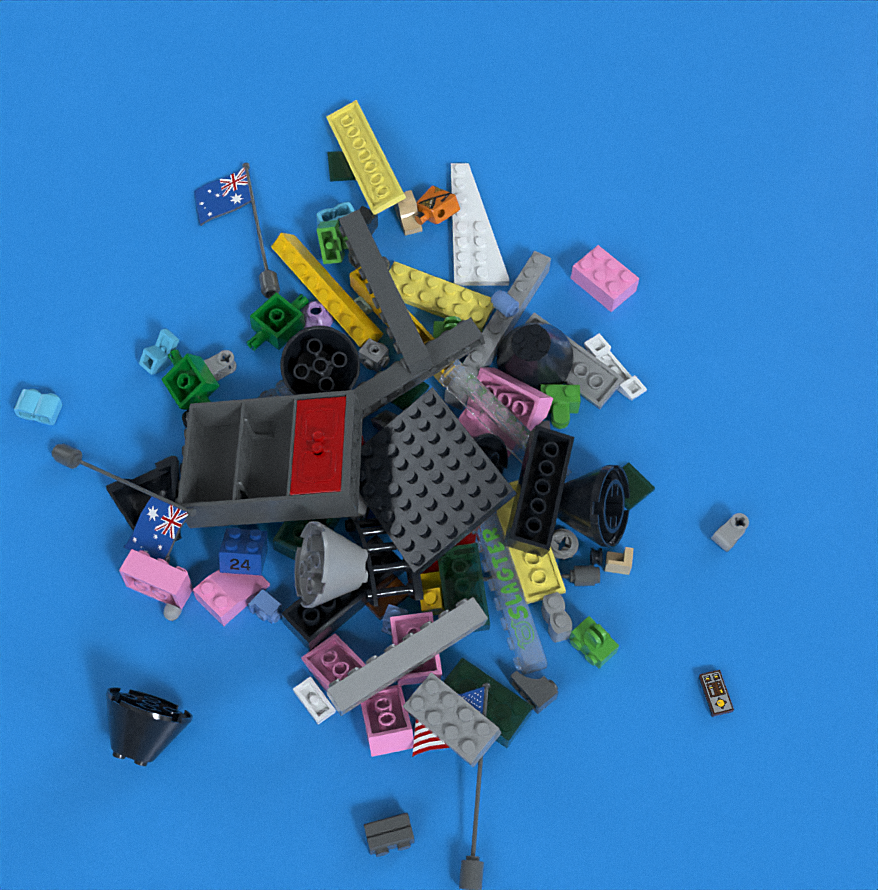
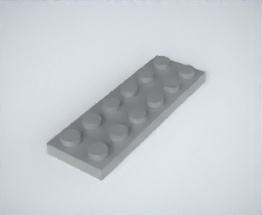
(594, 377)

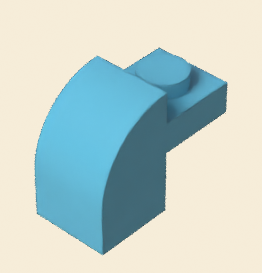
(155, 358)

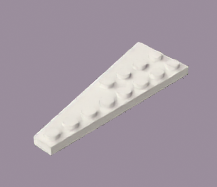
(474, 245)

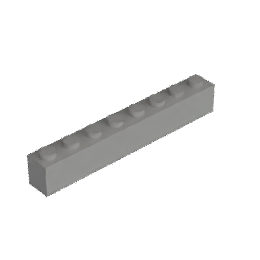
(406, 656)

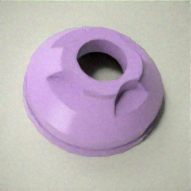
(321, 319)

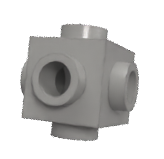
(374, 355)

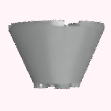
(327, 565)

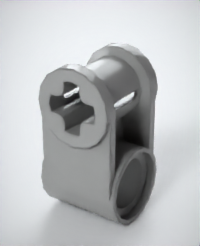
(218, 365)
(729, 533)

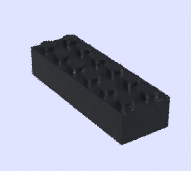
(539, 491)
(318, 623)

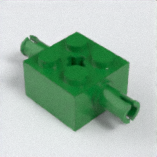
(277, 321)
(189, 380)

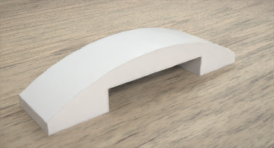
(600, 349)

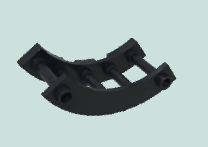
(414, 584)

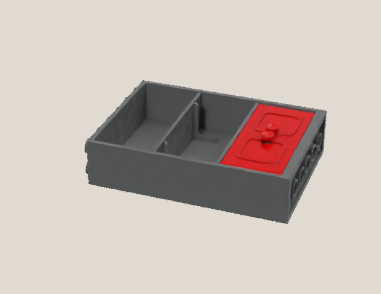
(272, 459)

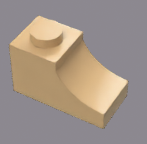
(406, 212)

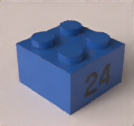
(243, 551)

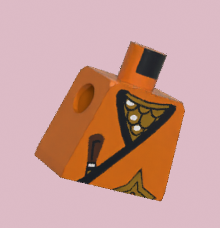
(436, 206)

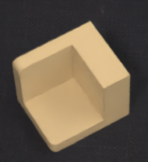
(619, 562)

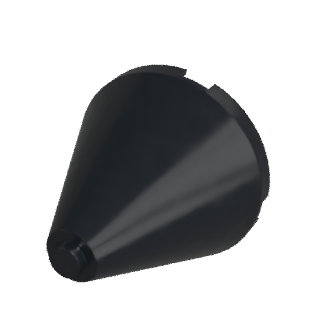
(596, 505)

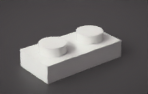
(314, 700)

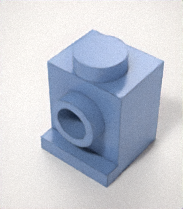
(266, 607)
(391, 612)

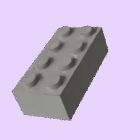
(452, 719)

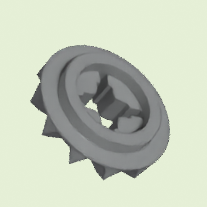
(571, 544)

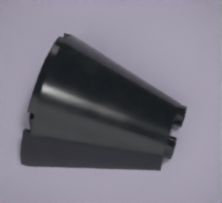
(160, 481)

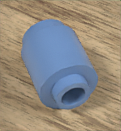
(505, 303)

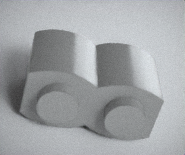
(554, 614)

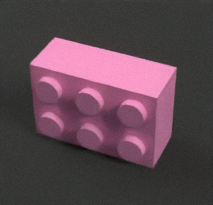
(604, 278)
(156, 578)

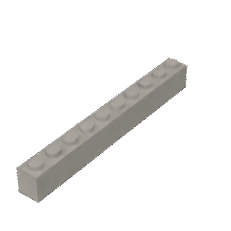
(499, 325)

